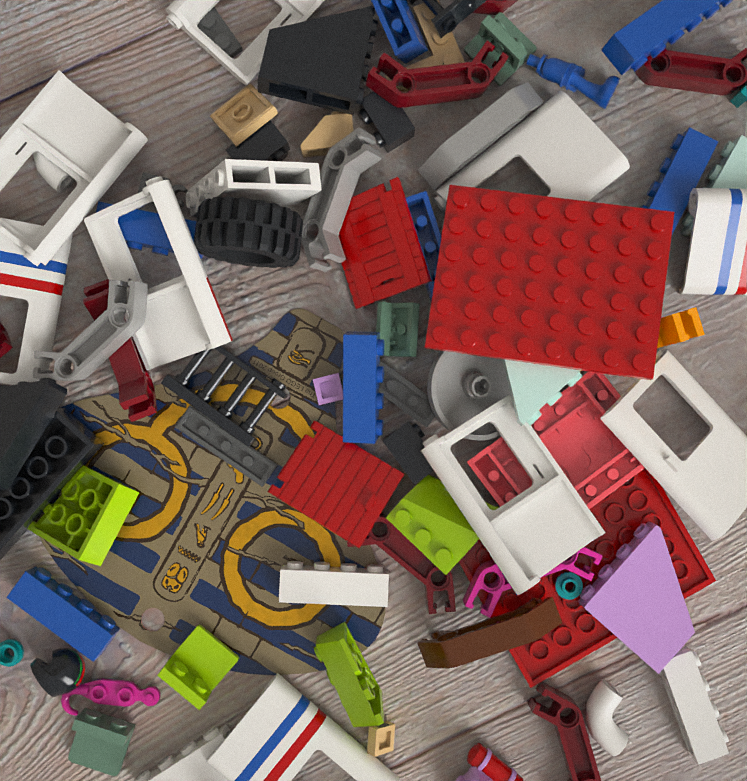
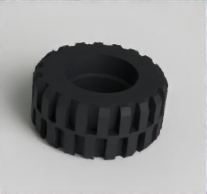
(248, 232)

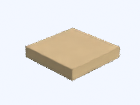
(243, 114)

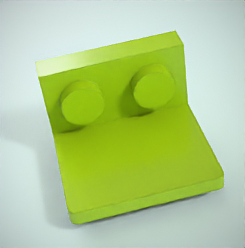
(198, 666)

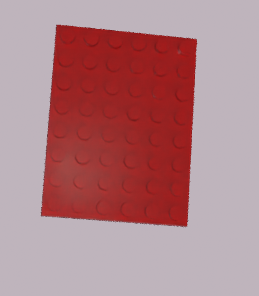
(550, 281)
(580, 633)

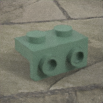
(398, 328)

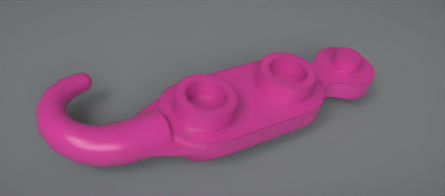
(112, 693)

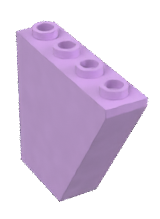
(642, 599)

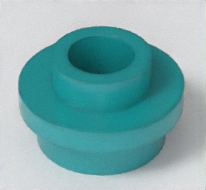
(567, 577)
(5, 658)

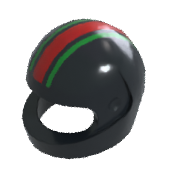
(63, 672)

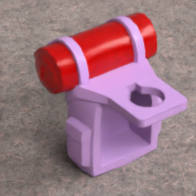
(487, 767)

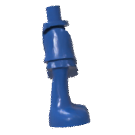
(572, 78)

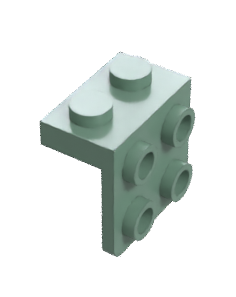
(100, 741)

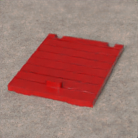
(381, 246)
(336, 484)

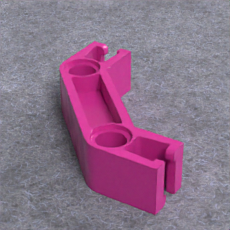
(501, 584)

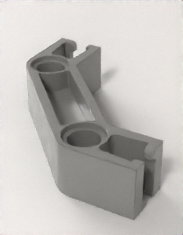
(480, 134)
(329, 206)
(101, 337)

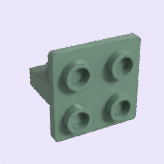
(506, 39)

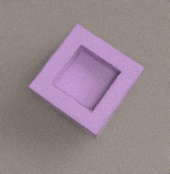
(328, 389)

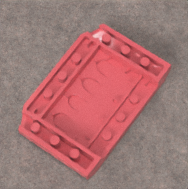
(576, 439)

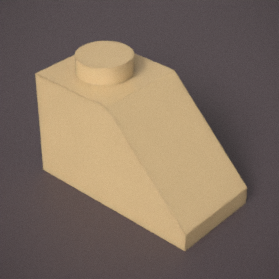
(327, 133)

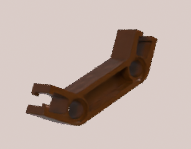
(491, 635)

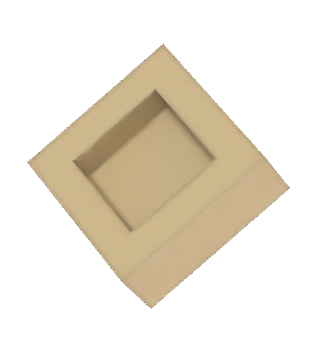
(381, 739)

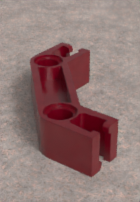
(695, 72)
(434, 83)
(134, 381)
(414, 561)
(570, 733)

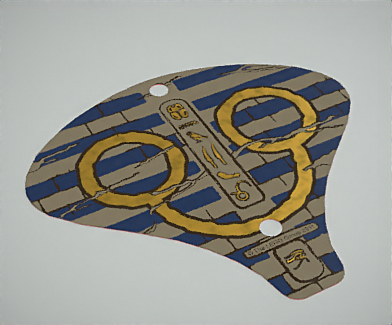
(207, 536)

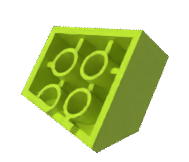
(86, 515)
(434, 523)
(350, 676)

